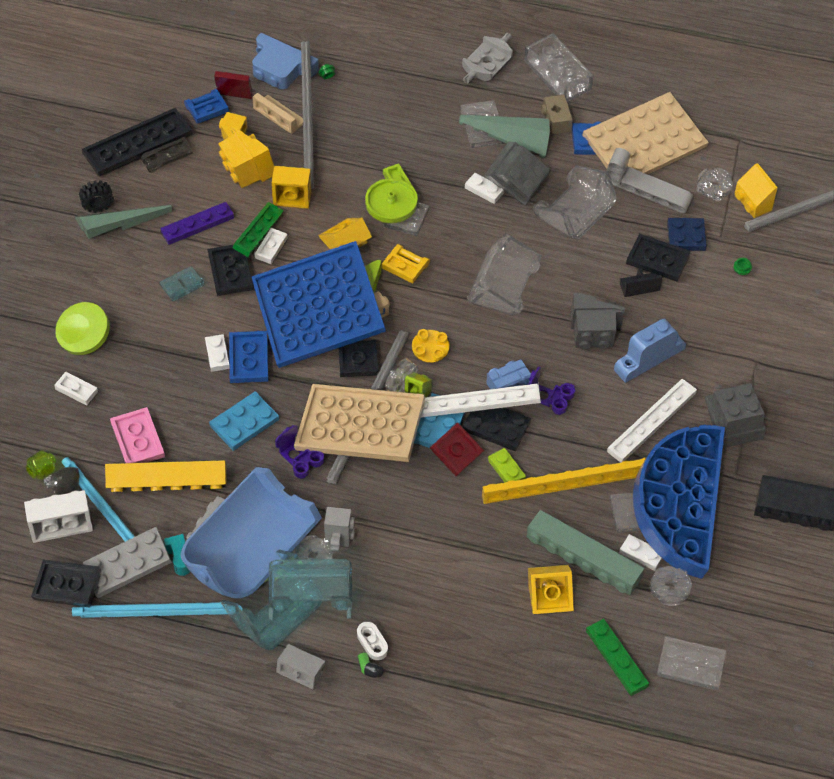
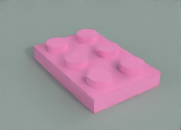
(137, 437)

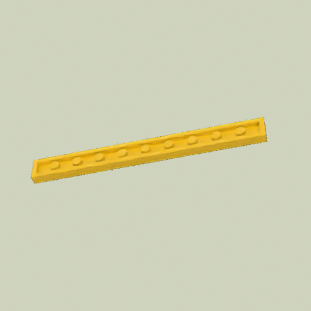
(561, 481)

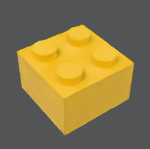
(291, 187)

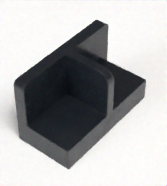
(640, 283)

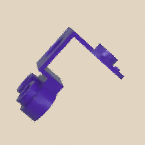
(556, 397)
(286, 442)

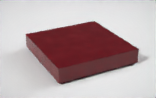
(233, 84)
(456, 449)

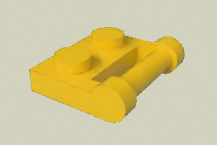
(403, 267)

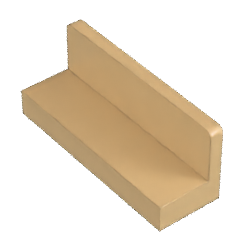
(277, 112)

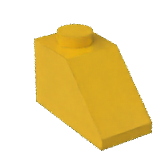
(232, 119)

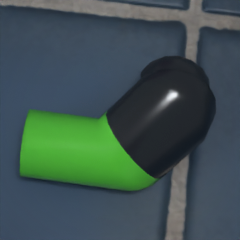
(369, 669)

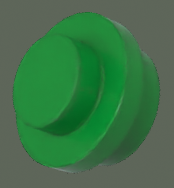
(327, 71)
(742, 266)

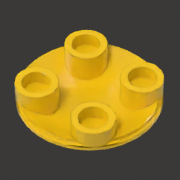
(430, 345)

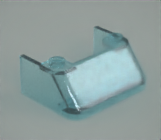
(310, 582)
(271, 632)

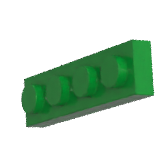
(258, 229)
(617, 657)

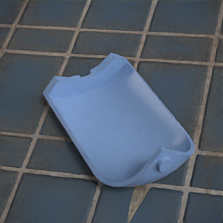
(244, 532)

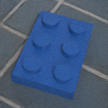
(248, 356)

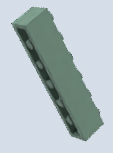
(585, 552)

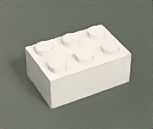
(58, 516)

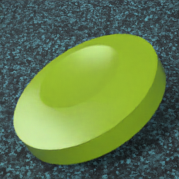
(391, 200)
(82, 328)

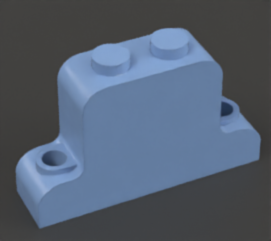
(278, 62)
(649, 349)

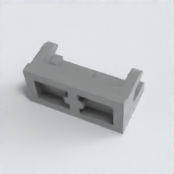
(300, 666)

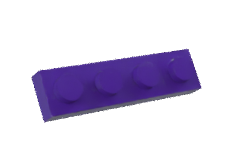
(197, 223)

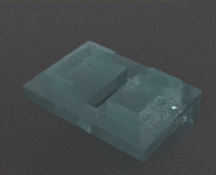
(189, 278)

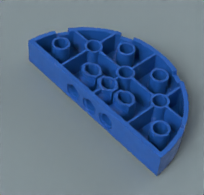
(679, 496)

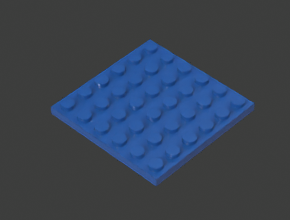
(317, 304)

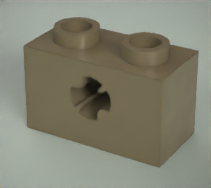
(557, 111)

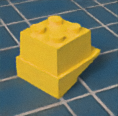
(245, 158)

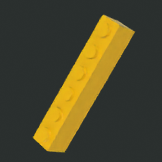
(165, 474)

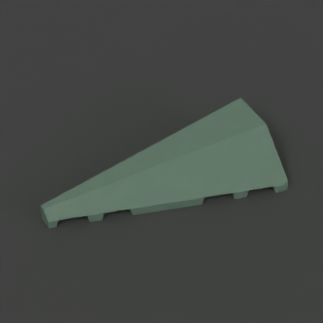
(527, 132)
(103, 222)

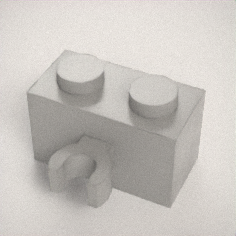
(339, 527)

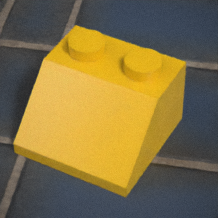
(756, 191)
(346, 232)
(550, 589)

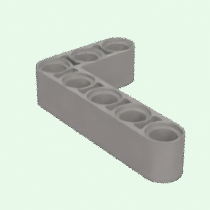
(646, 185)

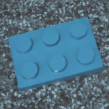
(244, 421)
(434, 427)

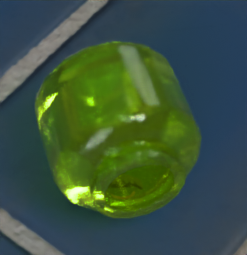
(40, 465)

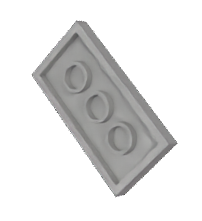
(129, 561)

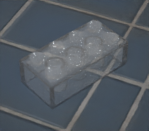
(558, 67)

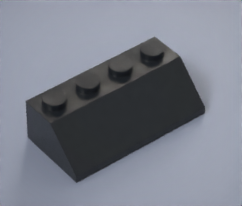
(795, 503)

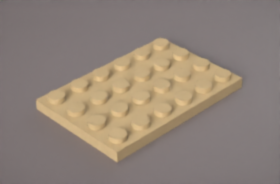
(651, 133)
(360, 422)

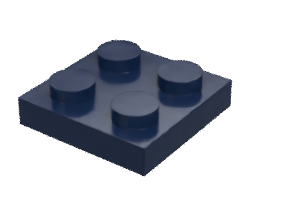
(687, 233)

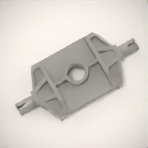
(492, 50)

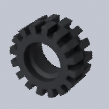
(91, 202)

